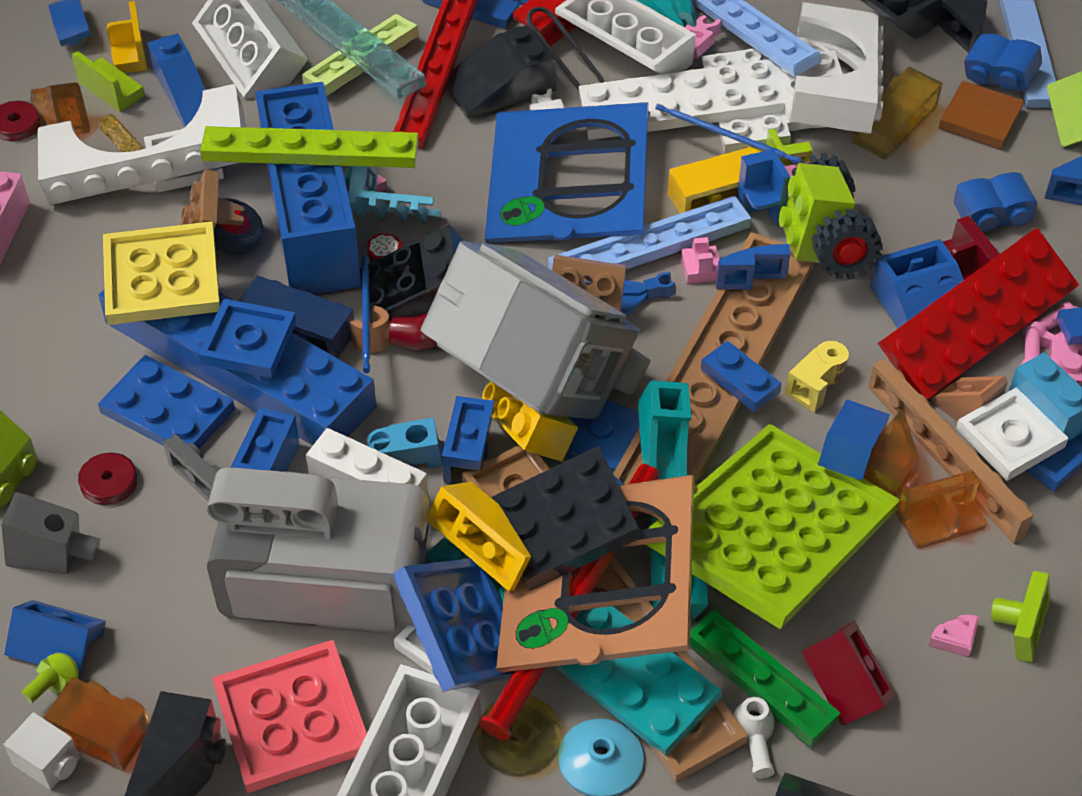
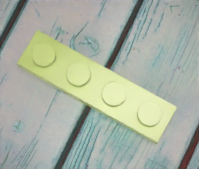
(339, 69)

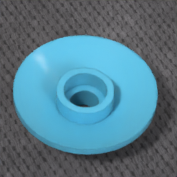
(597, 773)

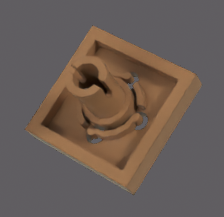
(601, 278)

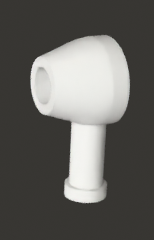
(759, 731)

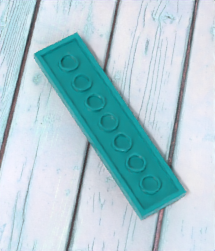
(650, 694)

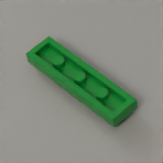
(763, 677)

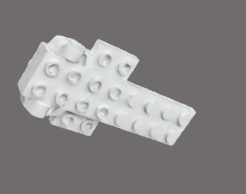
(733, 89)

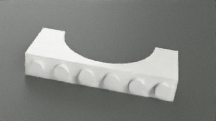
(848, 99)
(77, 171)

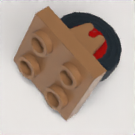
(234, 222)

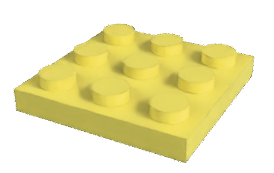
(160, 273)

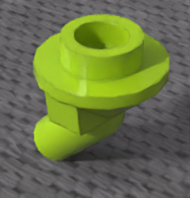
(53, 676)

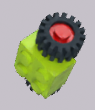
(822, 219)

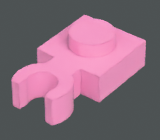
(704, 34)

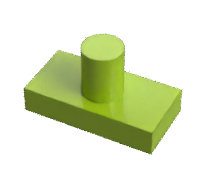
(1026, 615)

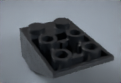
(410, 276)

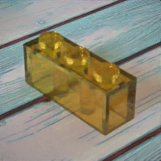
(905, 106)

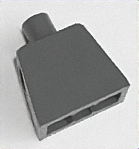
(44, 536)

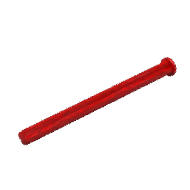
(523, 681)

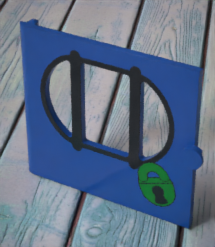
(517, 179)

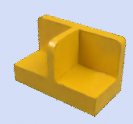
(127, 43)

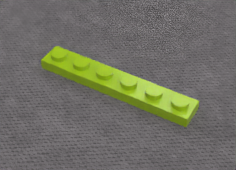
(309, 147)

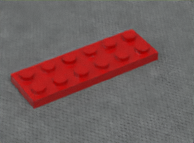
(978, 314)

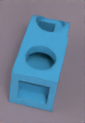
(409, 442)

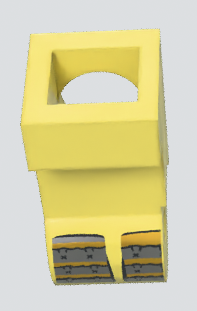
(815, 372)

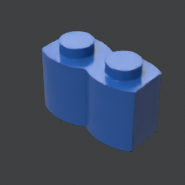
(1003, 62)
(996, 201)

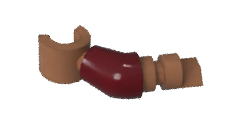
(400, 332)

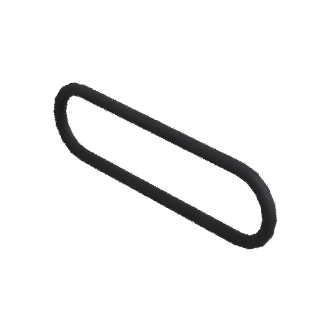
(569, 37)

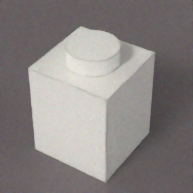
(42, 751)

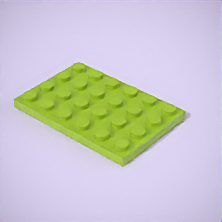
(779, 524)

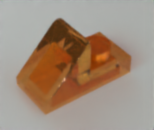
(62, 104)

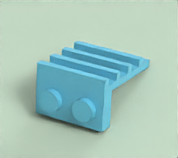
(364, 198)

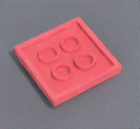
(290, 715)

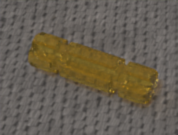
(119, 134)

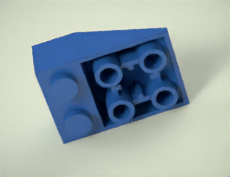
(914, 279)

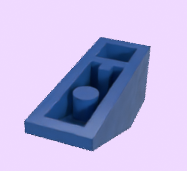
(177, 75)

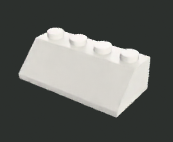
(634, 31)
(250, 44)

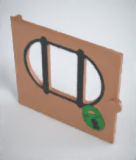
(539, 624)

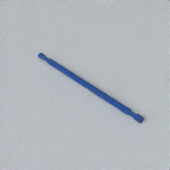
(724, 132)
(365, 314)

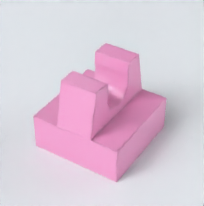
(700, 262)

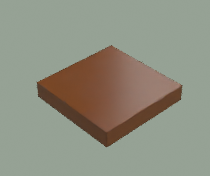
(981, 114)

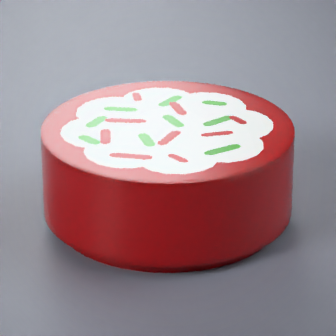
(381, 245)

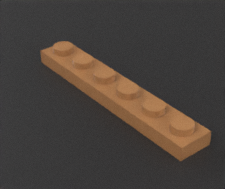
(949, 450)

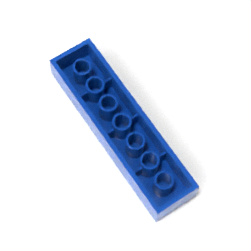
(306, 382)

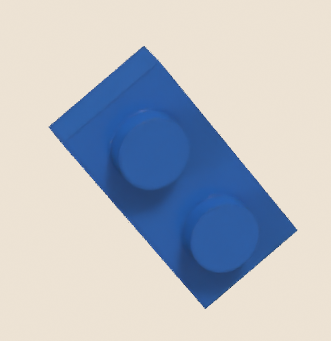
(741, 376)

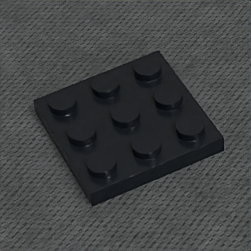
(568, 516)

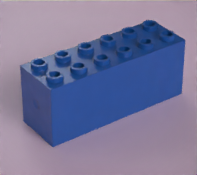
(310, 199)

